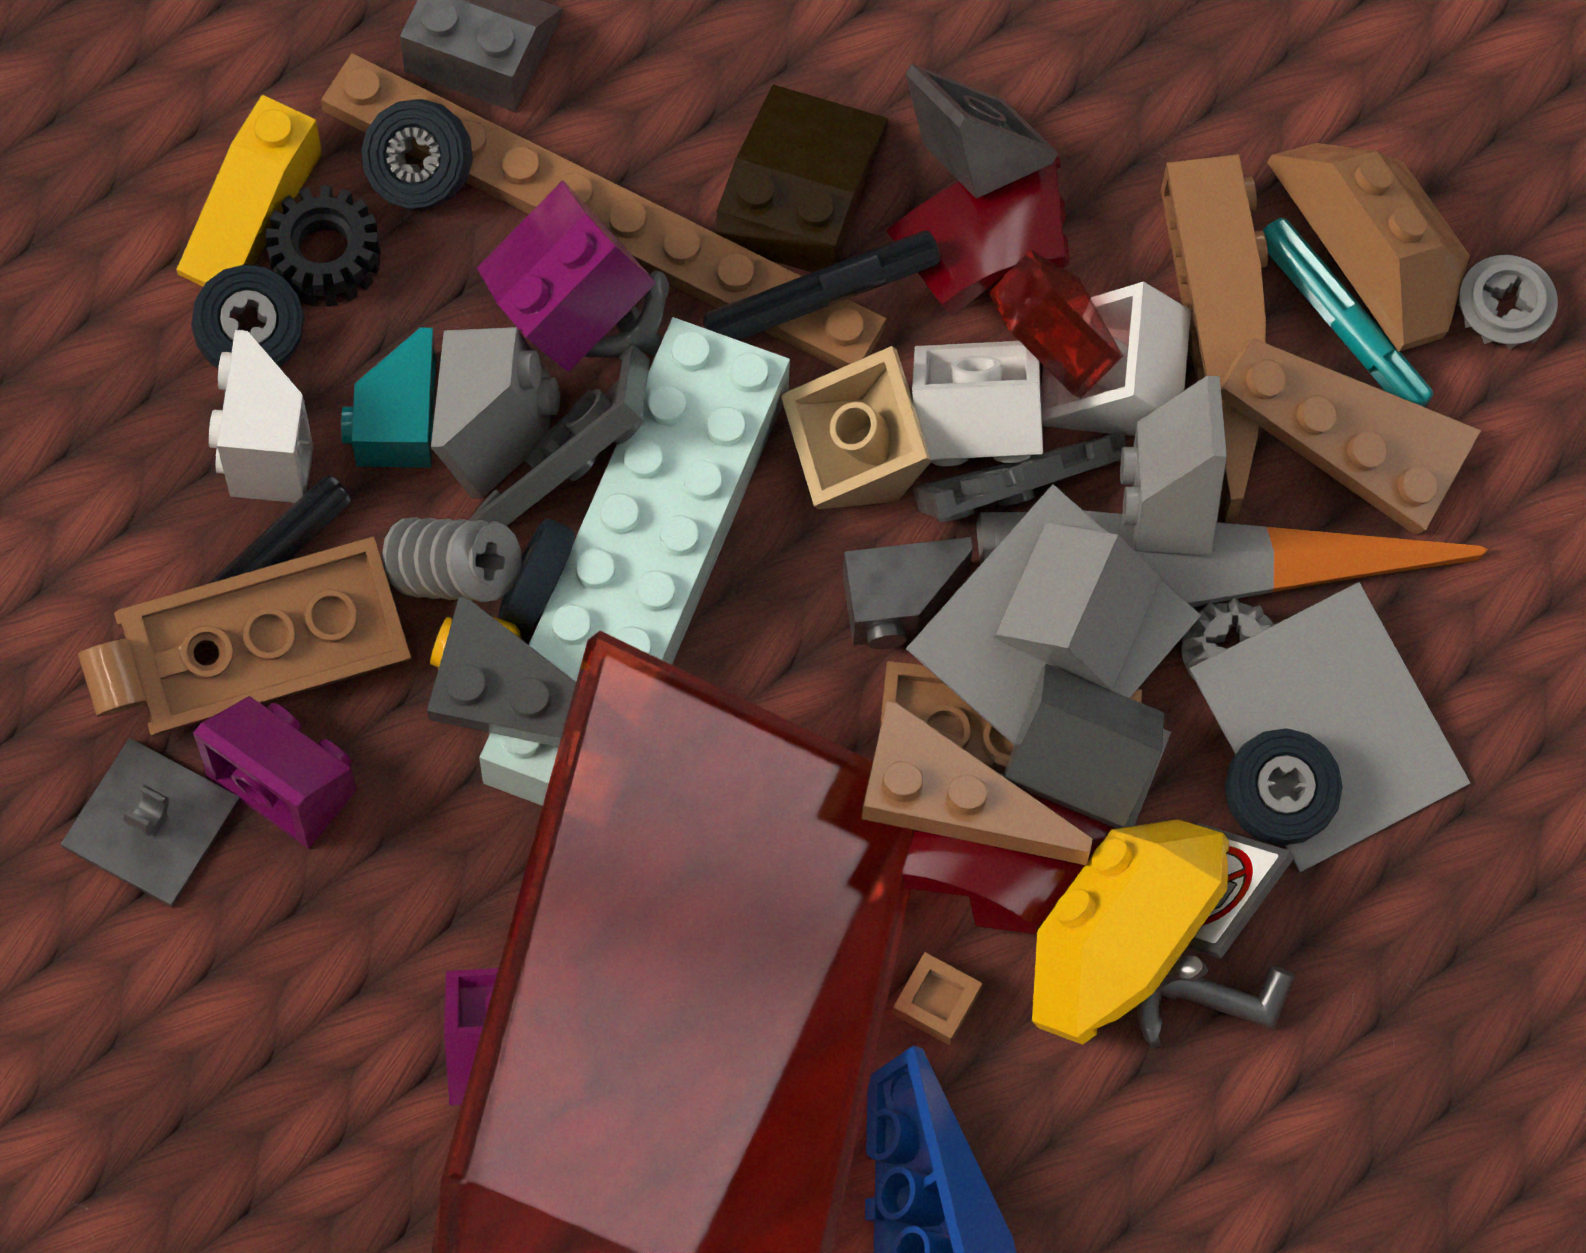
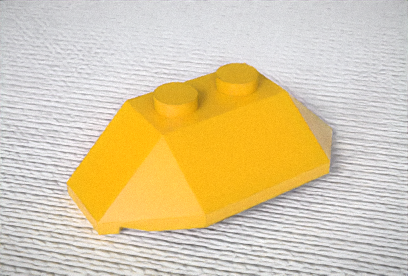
(1125, 924)

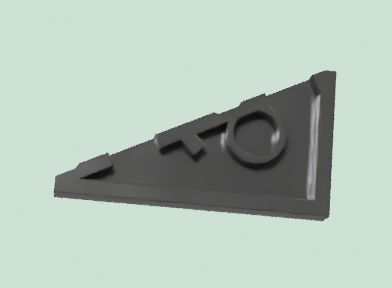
(576, 440)
(1013, 482)
(498, 682)

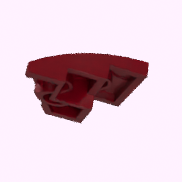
(988, 234)
(1003, 885)

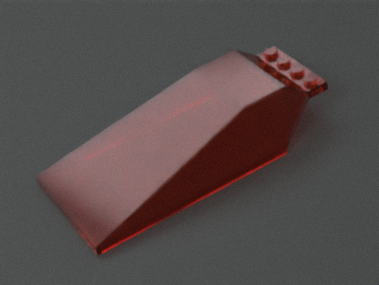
(680, 984)

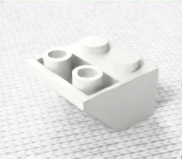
(262, 428)

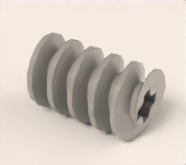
(451, 558)

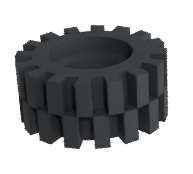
(324, 214)

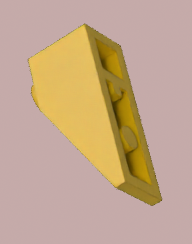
(260, 170)

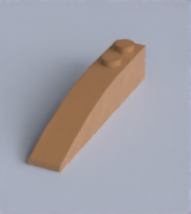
(1222, 285)

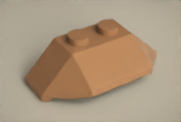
(1380, 235)

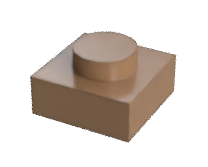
(937, 998)

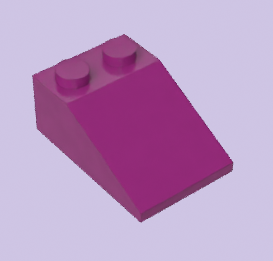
(564, 277)

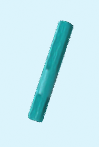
(1344, 314)

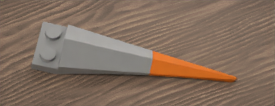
(1260, 558)

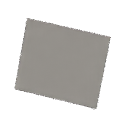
(1002, 679)
(1348, 688)

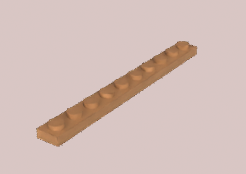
(657, 238)

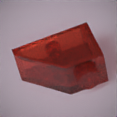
(1056, 322)

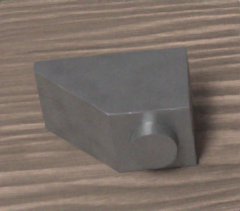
(901, 588)

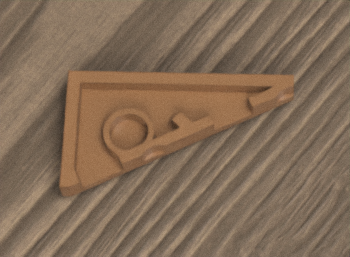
(943, 790)

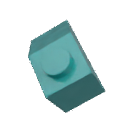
(395, 407)

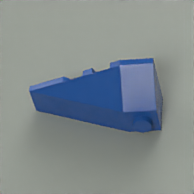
(925, 1173)

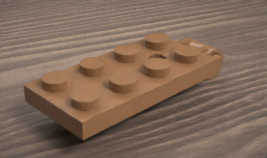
(274, 634)

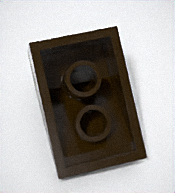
(799, 179)

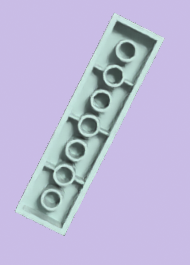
(654, 519)

